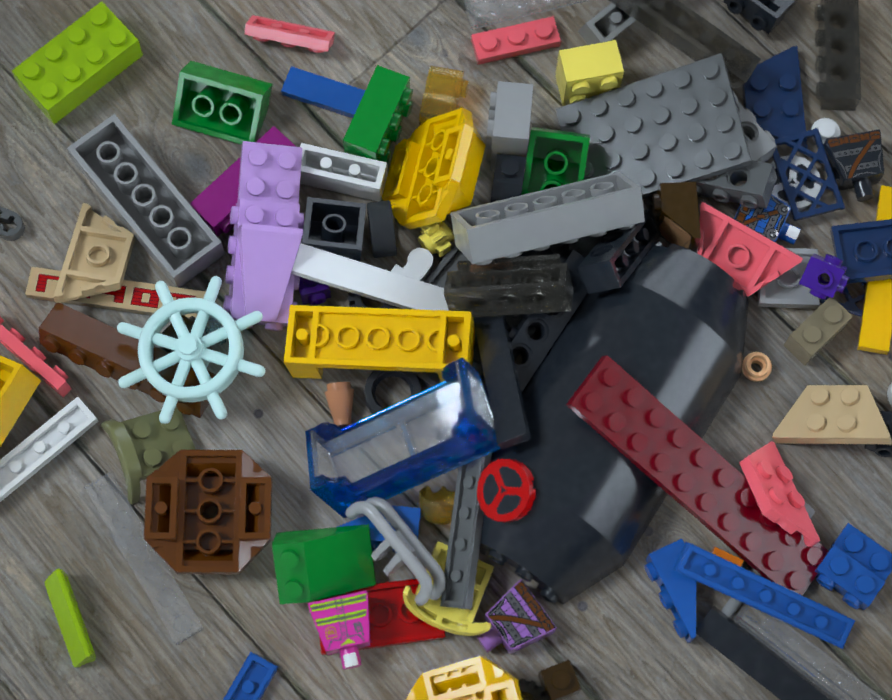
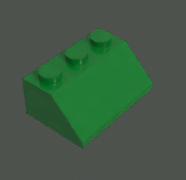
(220, 103)

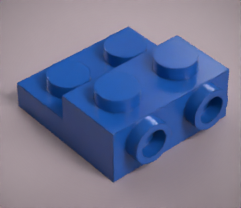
(855, 567)

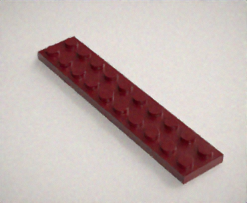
(692, 474)

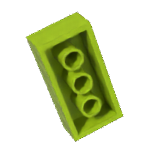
(77, 62)

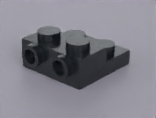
(761, 13)

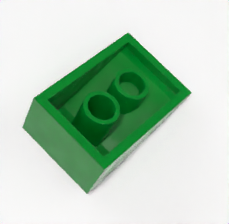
(554, 159)
(322, 562)

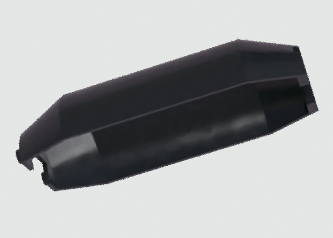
(681, 338)

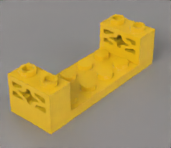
(375, 339)

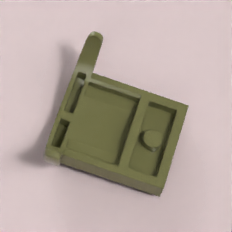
(146, 445)

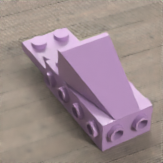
(265, 234)

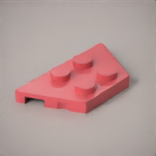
(742, 251)
(776, 492)

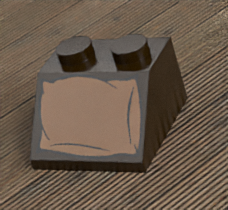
(677, 213)

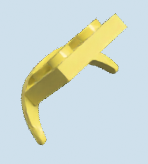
(451, 619)

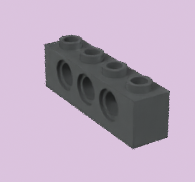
(755, 193)

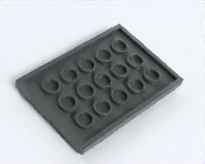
(663, 127)

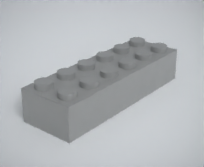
(146, 201)
(547, 218)

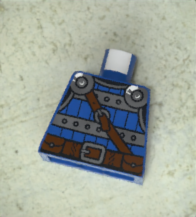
(769, 221)

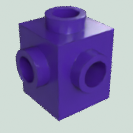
(818, 285)

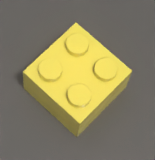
(588, 71)

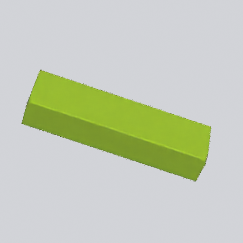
(69, 618)

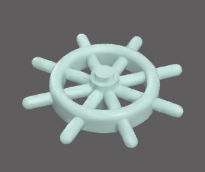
(190, 349)

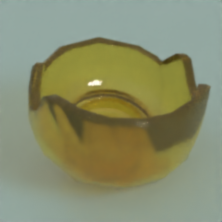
(436, 506)

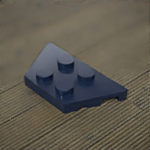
(776, 95)

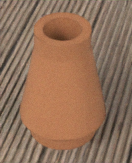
(340, 402)

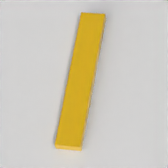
(877, 306)

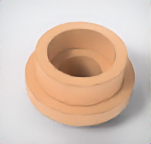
(758, 358)

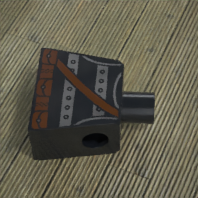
(856, 162)

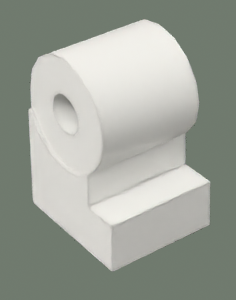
(418, 266)

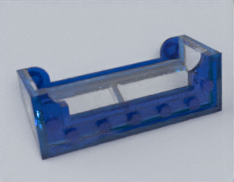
(403, 442)

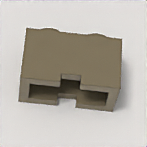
(818, 330)

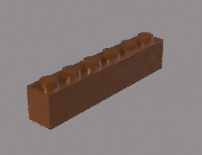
(107, 352)

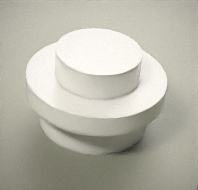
(827, 128)

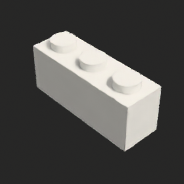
(343, 172)

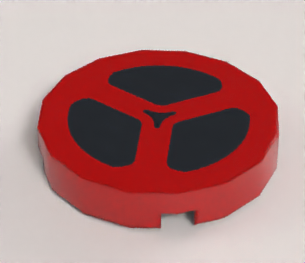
(505, 490)

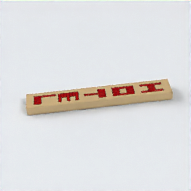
(132, 297)

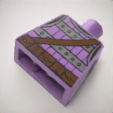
(516, 621)

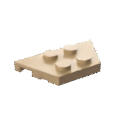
(94, 257)
(833, 417)

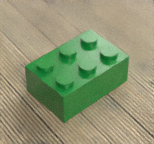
(379, 115)

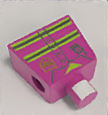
(343, 626)

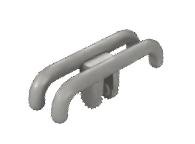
(404, 544)

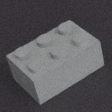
(509, 121)

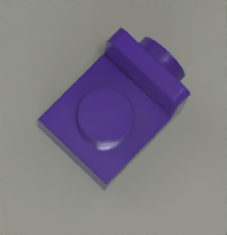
(313, 292)

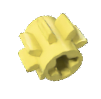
(436, 238)

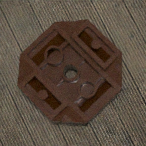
(188, 486)

